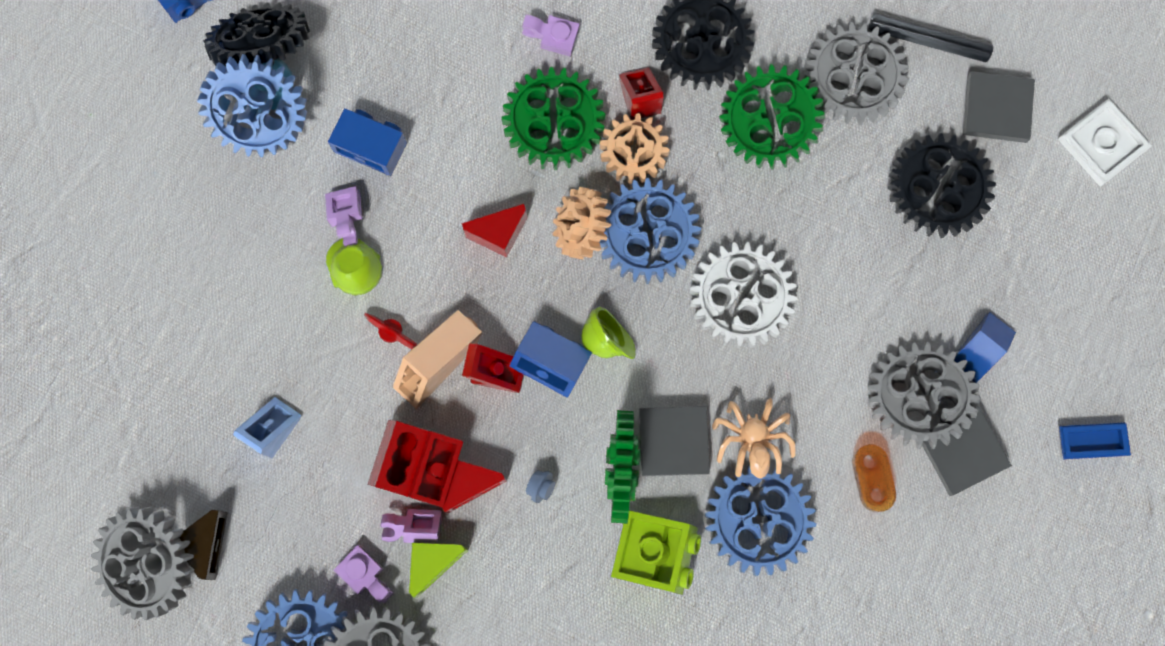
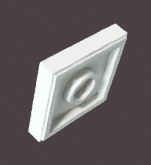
(1104, 142)

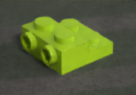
(656, 552)

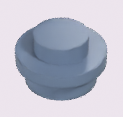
(540, 486)

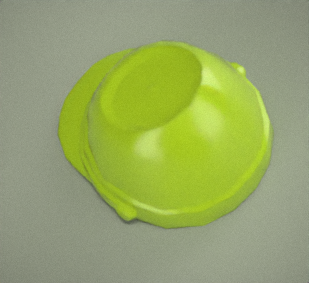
(354, 267)
(606, 336)

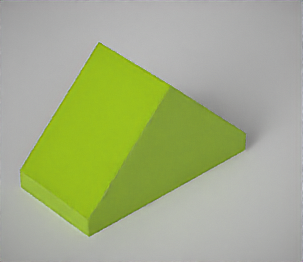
(430, 563)

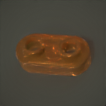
(877, 477)

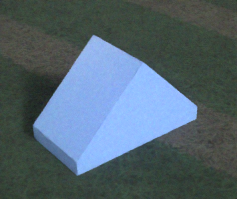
(268, 427)

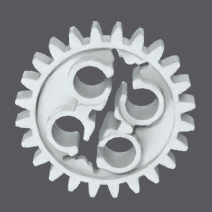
(767, 311)

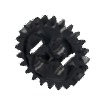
(260, 32)
(706, 65)
(915, 170)

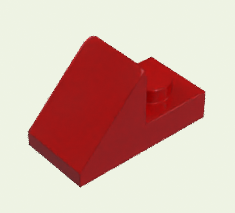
(491, 369)

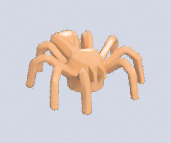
(754, 438)

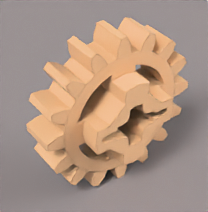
(647, 150)
(581, 223)

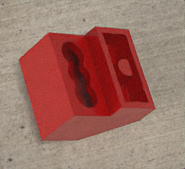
(415, 463)

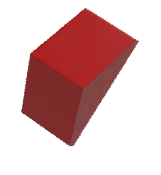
(641, 93)
(497, 230)
(470, 483)

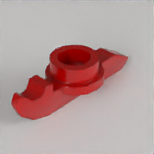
(390, 331)

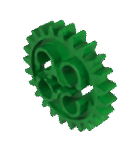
(799, 108)
(582, 117)
(622, 479)

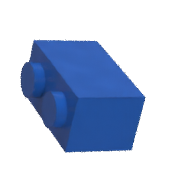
(368, 141)
(550, 359)

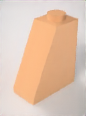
(435, 358)

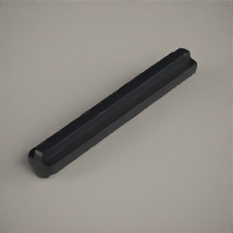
(931, 37)

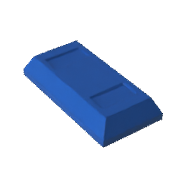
(1094, 440)

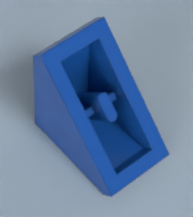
(985, 346)

